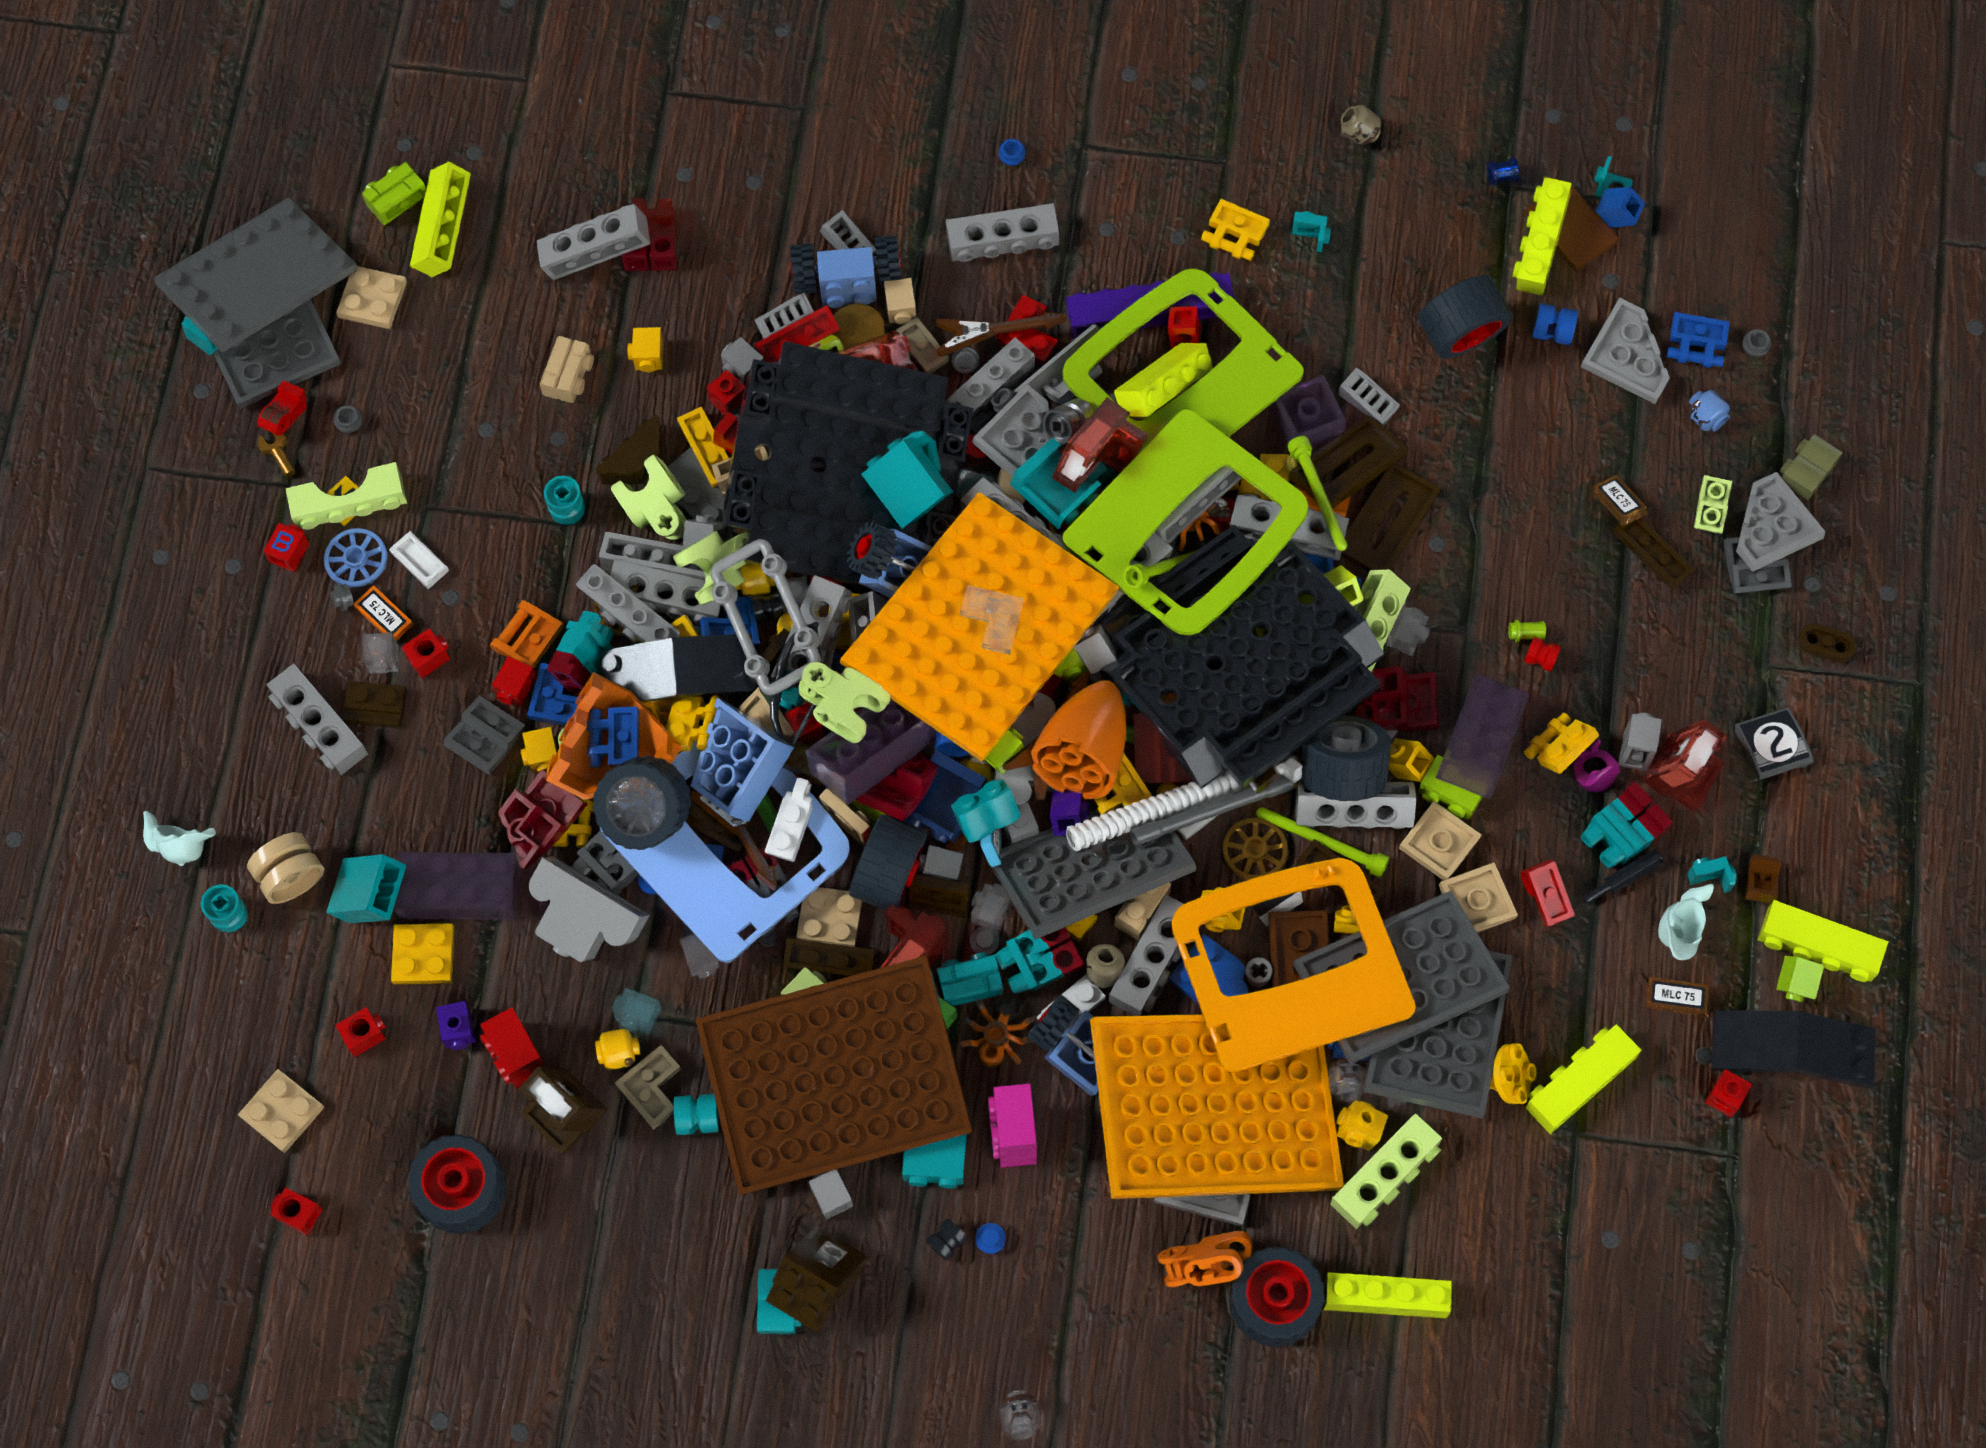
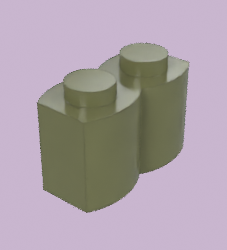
(1810, 467)

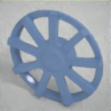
(356, 558)

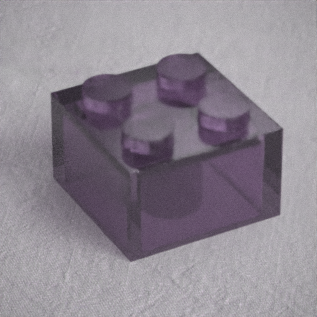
(1309, 412)

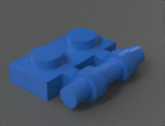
(1699, 332)
(622, 736)

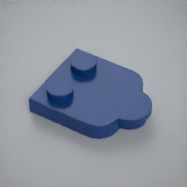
(1226, 967)

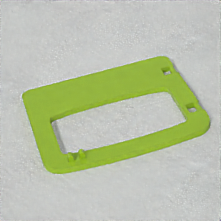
(1228, 393)
(1153, 487)

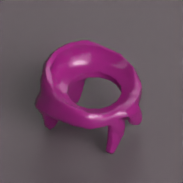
(1598, 779)

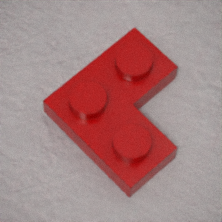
(1035, 340)

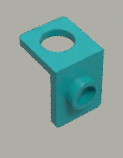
(1605, 178)

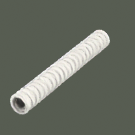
(1149, 810)

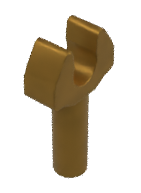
(276, 450)

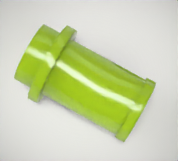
(1526, 630)

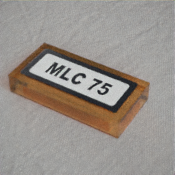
(1620, 500)
(1677, 996)

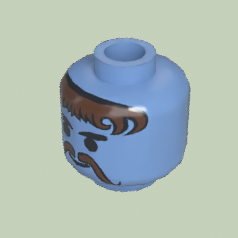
(1708, 410)

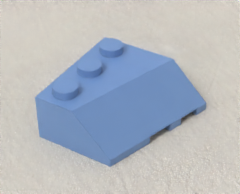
(738, 761)

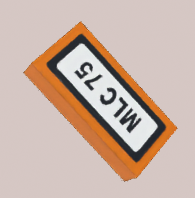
(383, 613)

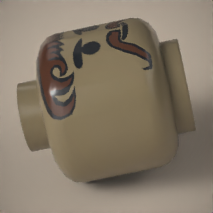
(1360, 125)
(1104, 965)

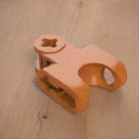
(1206, 1261)

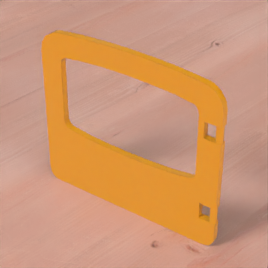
(1307, 1011)

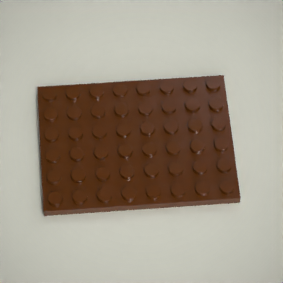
(833, 1075)

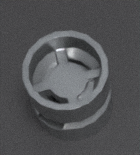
(1066, 419)

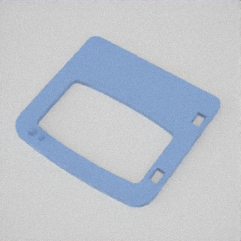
(711, 896)

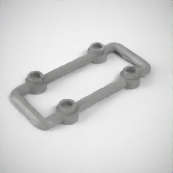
(727, 594)

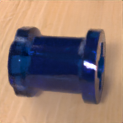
(1503, 171)

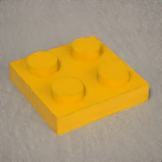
(422, 954)

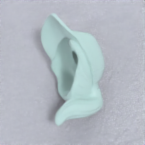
(174, 842)
(1684, 923)

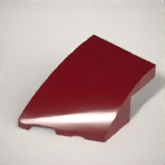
(1402, 701)
(902, 789)
(538, 817)

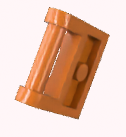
(533, 640)

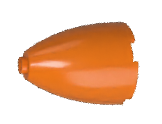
(1083, 742)

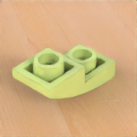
(1712, 504)

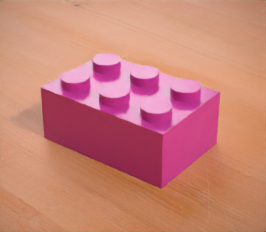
(1013, 1125)

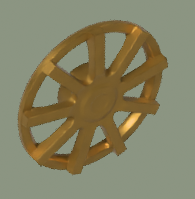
(1254, 848)

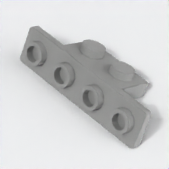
(1049, 378)
(624, 608)

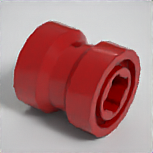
(1542, 654)

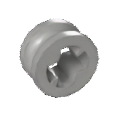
(1259, 981)

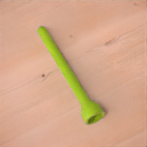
(1301, 451)
(1138, 575)
(1375, 862)

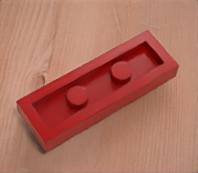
(803, 332)

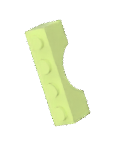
(379, 491)

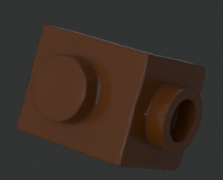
(1763, 878)

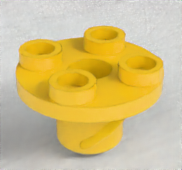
(1512, 1074)

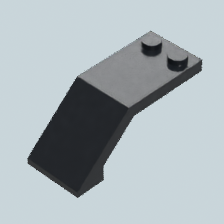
(679, 667)
(1793, 1044)

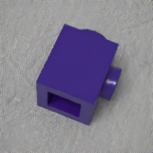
(1067, 810)
(456, 1025)

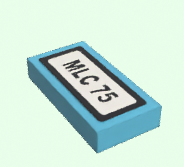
(992, 847)

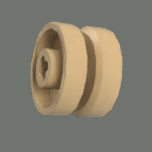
(285, 868)

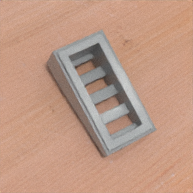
(842, 219)
(790, 306)
(1366, 383)

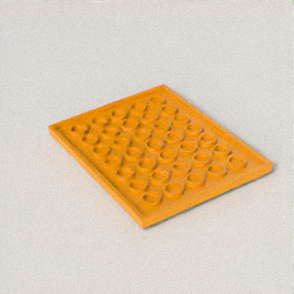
(935, 657)
(1197, 1130)

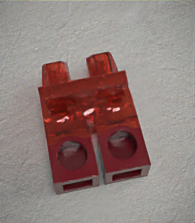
(663, 239)

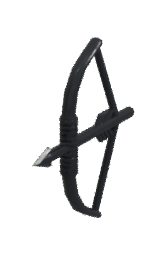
(775, 699)

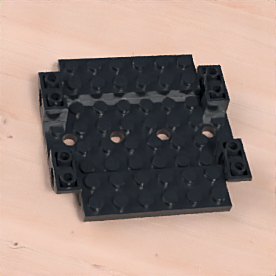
(845, 416)
(1270, 687)

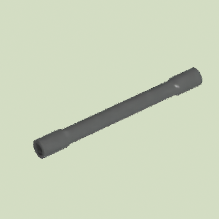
(1158, 828)

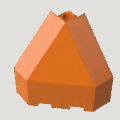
(571, 766)

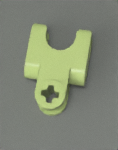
(655, 502)
(705, 554)
(838, 696)

